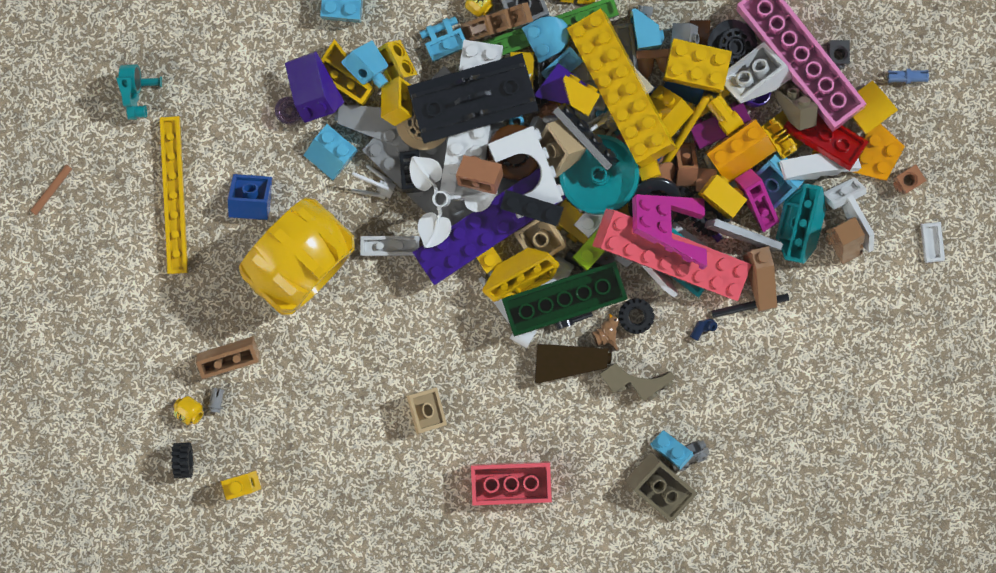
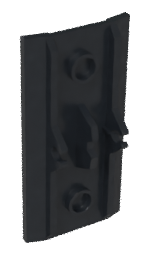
(473, 98)

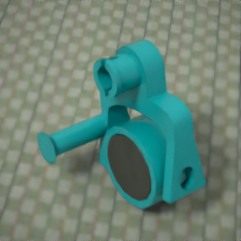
(130, 87)

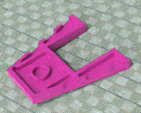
(654, 223)

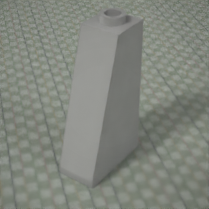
(366, 121)

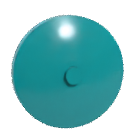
(595, 188)

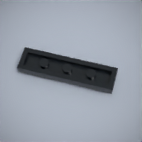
(585, 136)

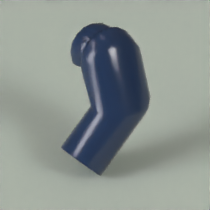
(703, 326)

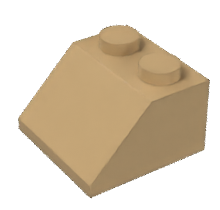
(561, 146)
(541, 237)

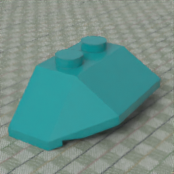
(801, 222)

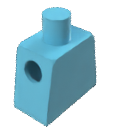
(367, 64)

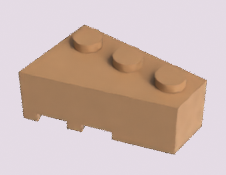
(846, 239)

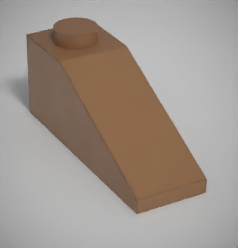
(762, 278)

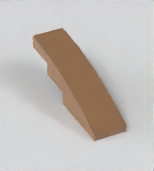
(497, 22)

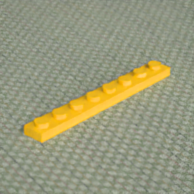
(173, 195)

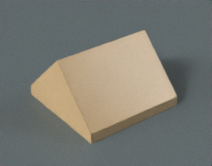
(426, 410)

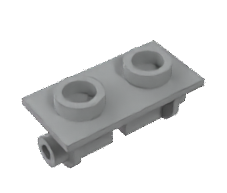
(700, 454)

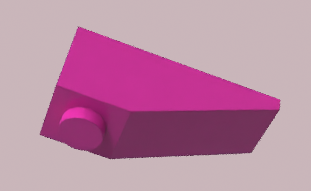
(757, 199)

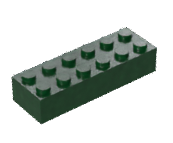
(564, 299)

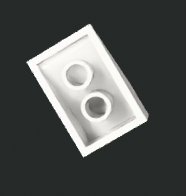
(756, 74)

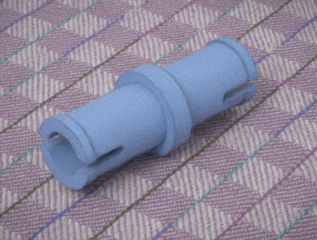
(908, 76)

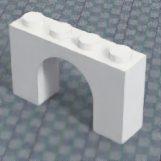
(527, 142)

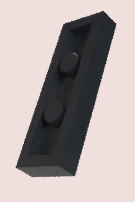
(531, 207)

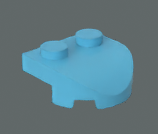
(547, 36)

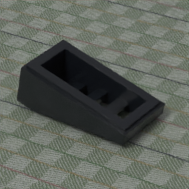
(411, 187)

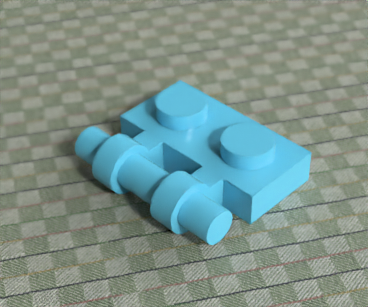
(446, 44)

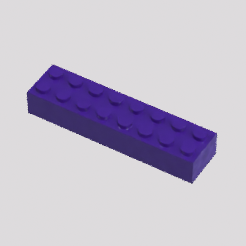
(475, 234)

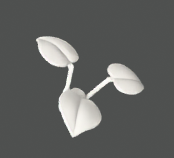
(432, 227)

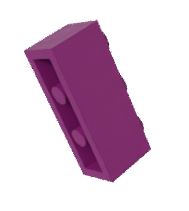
(708, 131)

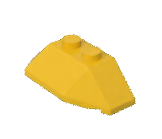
(520, 273)

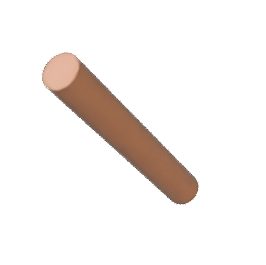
(51, 189)

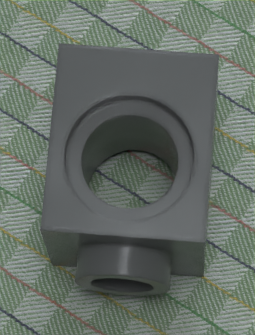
(842, 46)

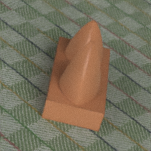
(646, 59)

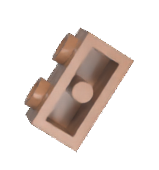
(479, 174)

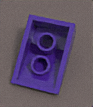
(312, 87)

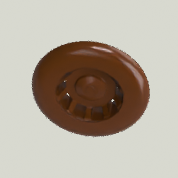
(508, 171)

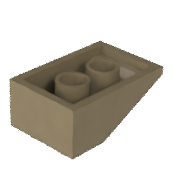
(661, 487)

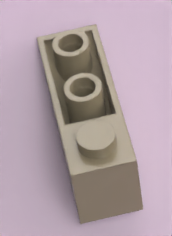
(797, 106)

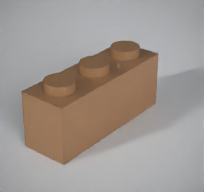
(227, 357)

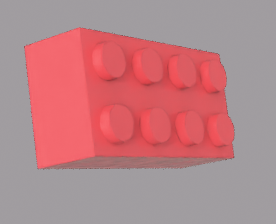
(511, 483)

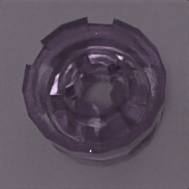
(280, 111)

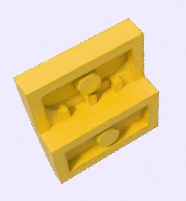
(876, 110)

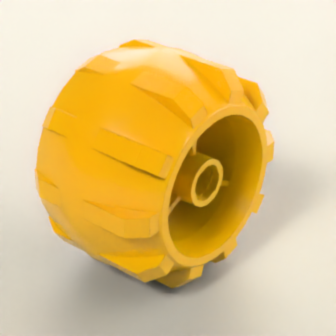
(297, 256)

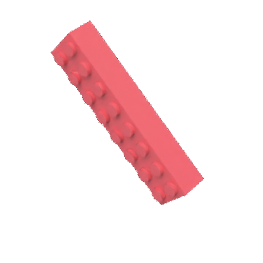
(721, 276)

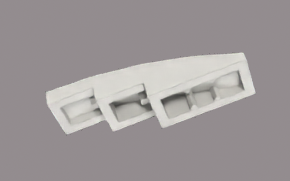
(812, 167)

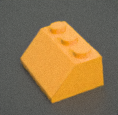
(741, 150)

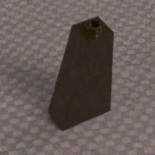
(565, 361)

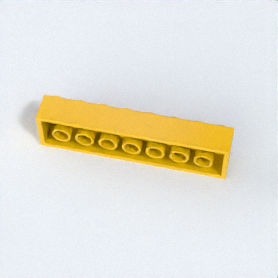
(621, 88)

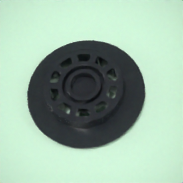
(739, 44)
(652, 187)

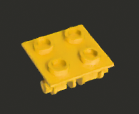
(782, 141)

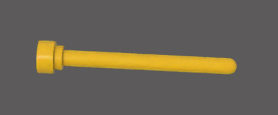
(687, 128)

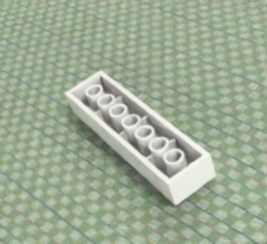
(474, 141)

